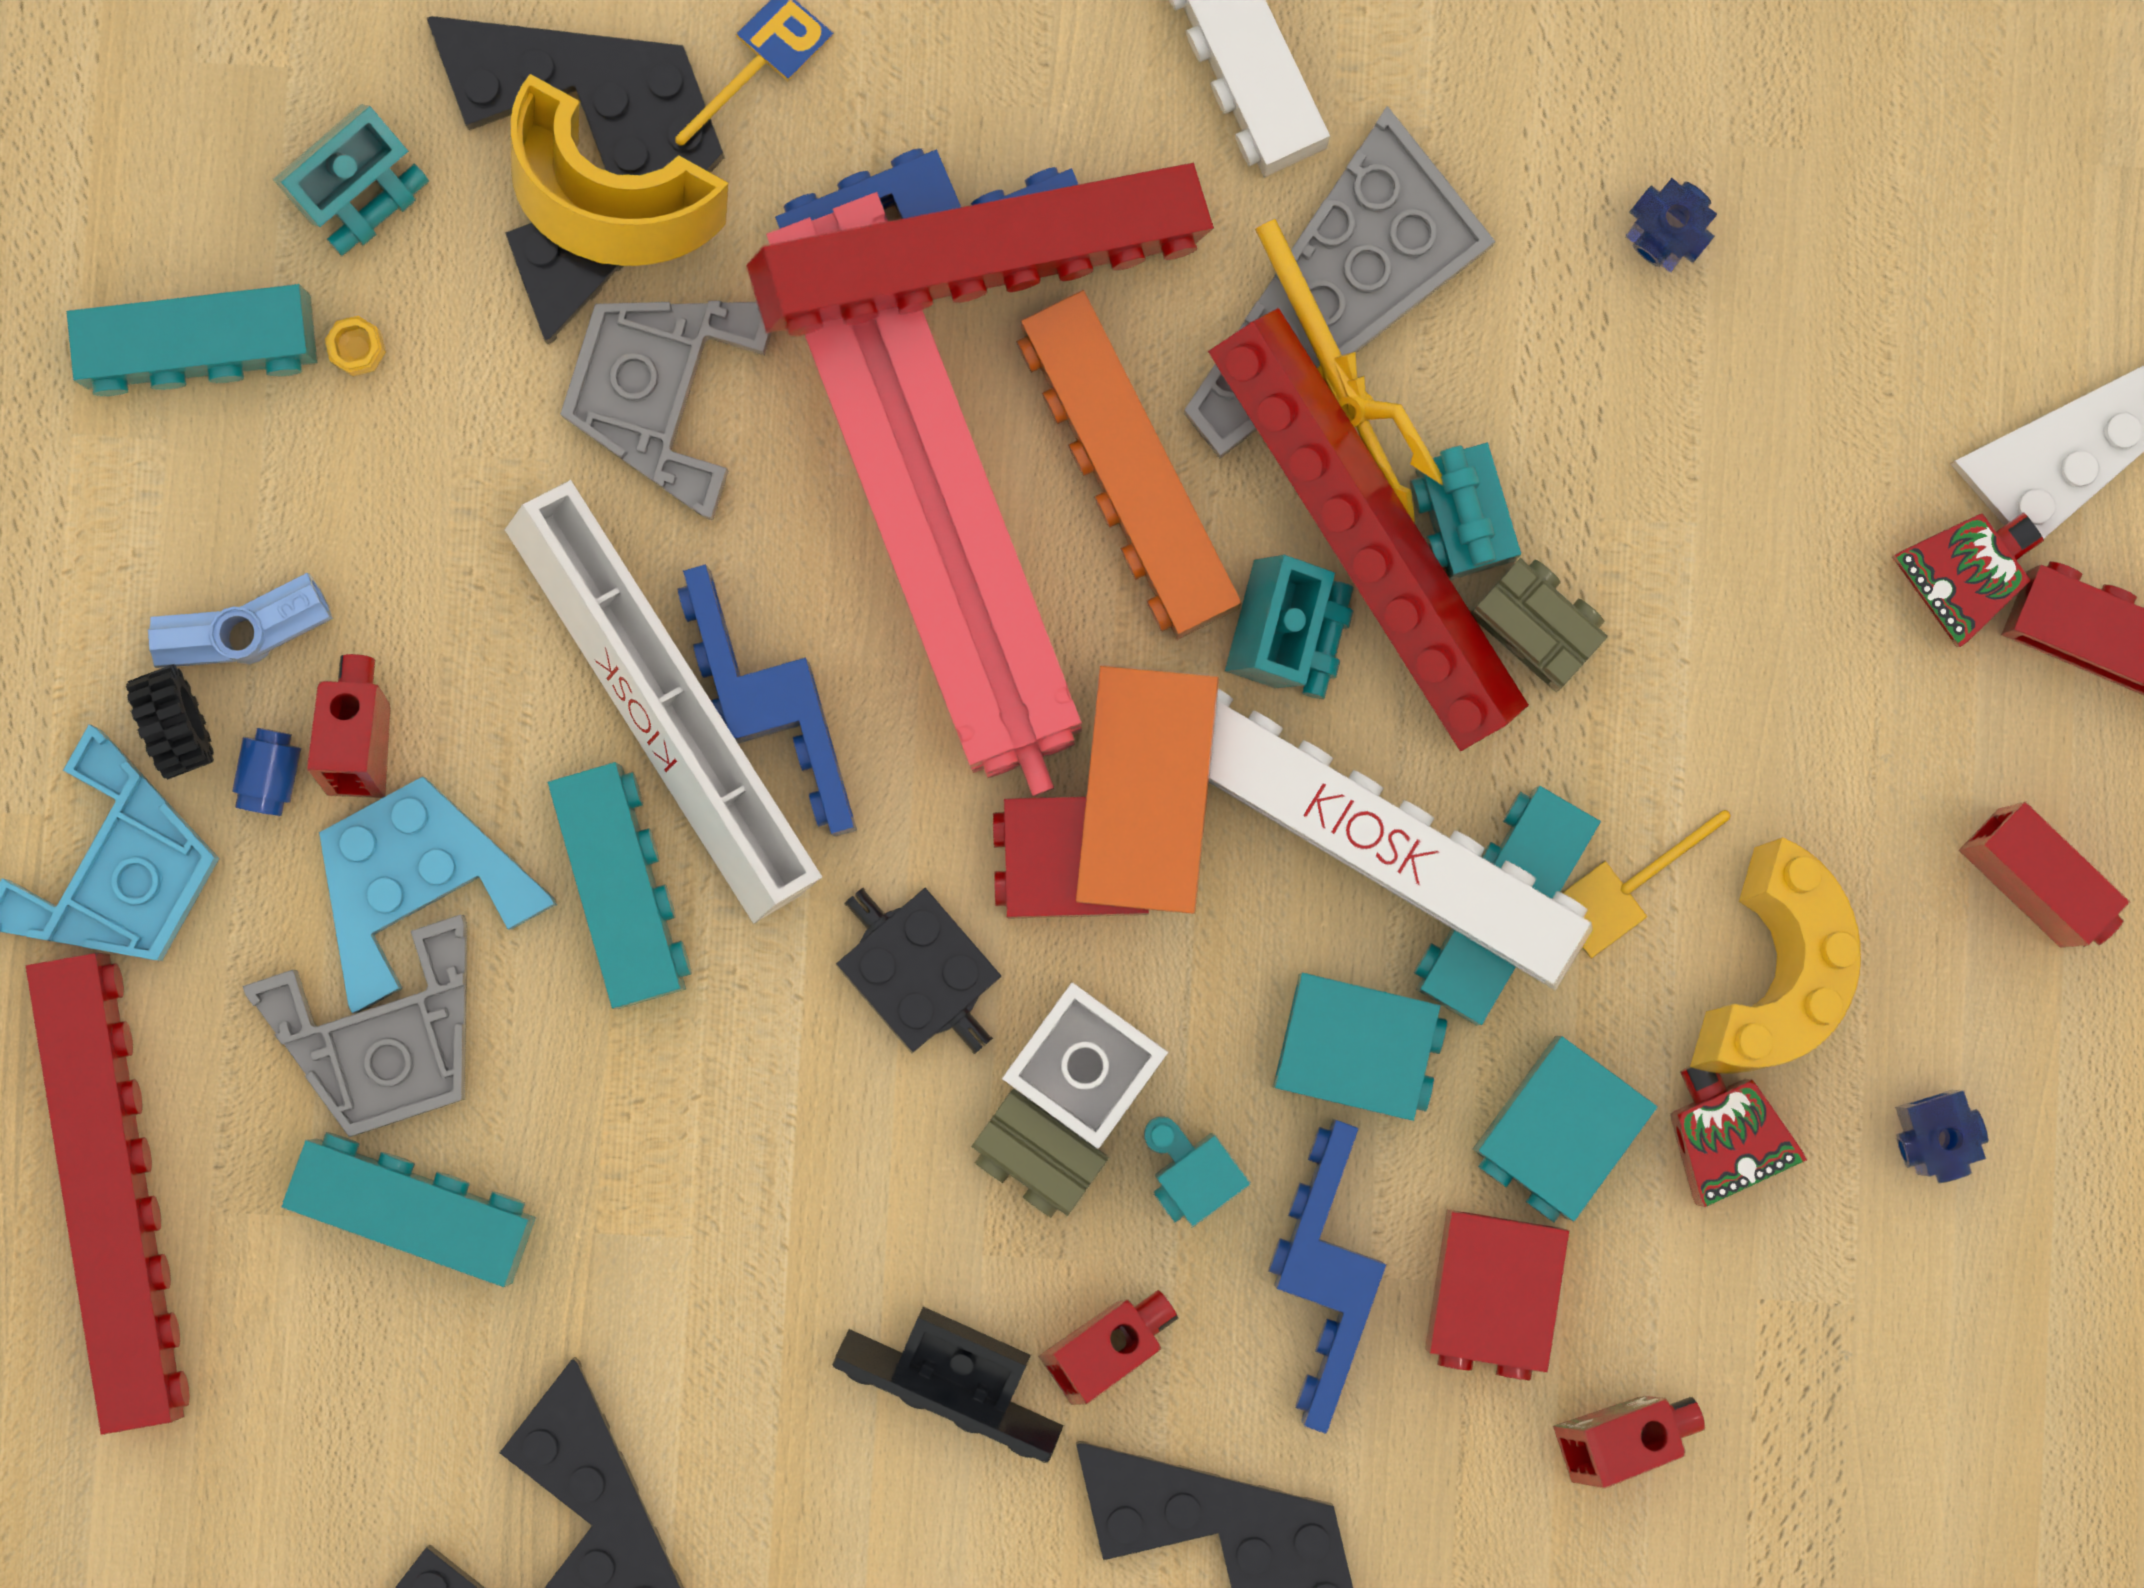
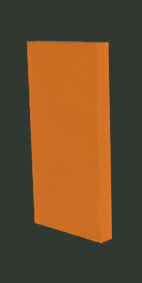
(1147, 789)

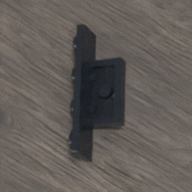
(957, 1377)

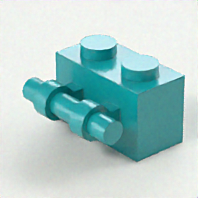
(343, 166)
(1466, 512)
(1290, 626)
(1199, 1176)

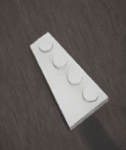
(2061, 457)

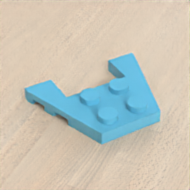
(401, 860)
(134, 876)

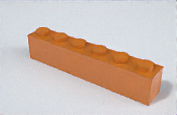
(1129, 464)

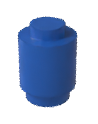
(266, 772)

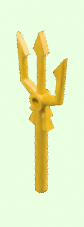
(1341, 370)

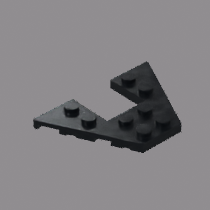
(635, 105)
(575, 1458)
(1263, 1532)

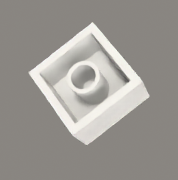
(1085, 1065)

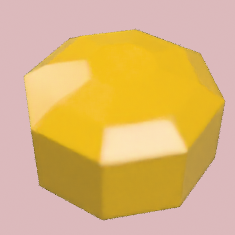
(355, 345)

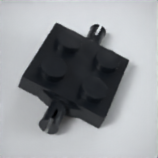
(918, 970)

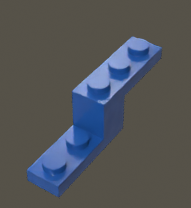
(915, 187)
(767, 700)
(1326, 1275)

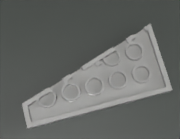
(1368, 257)

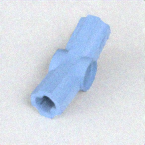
(206, 635)

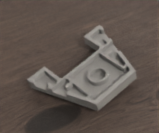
(638, 380)
(387, 1058)

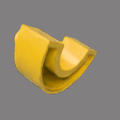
(599, 212)
(1814, 965)

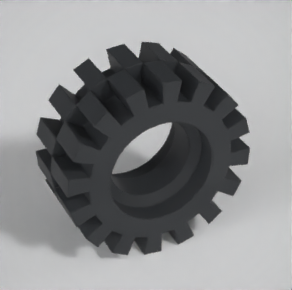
(169, 721)

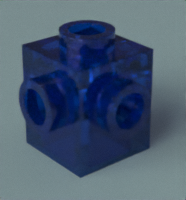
(1657, 239)
(1922, 1126)

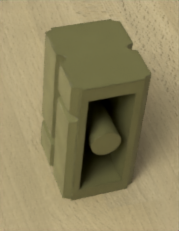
(1540, 623)
(1039, 1154)

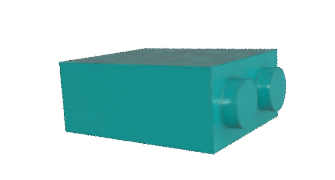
(1359, 1047)
(1563, 1130)

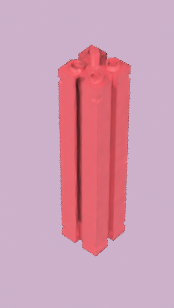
(943, 529)

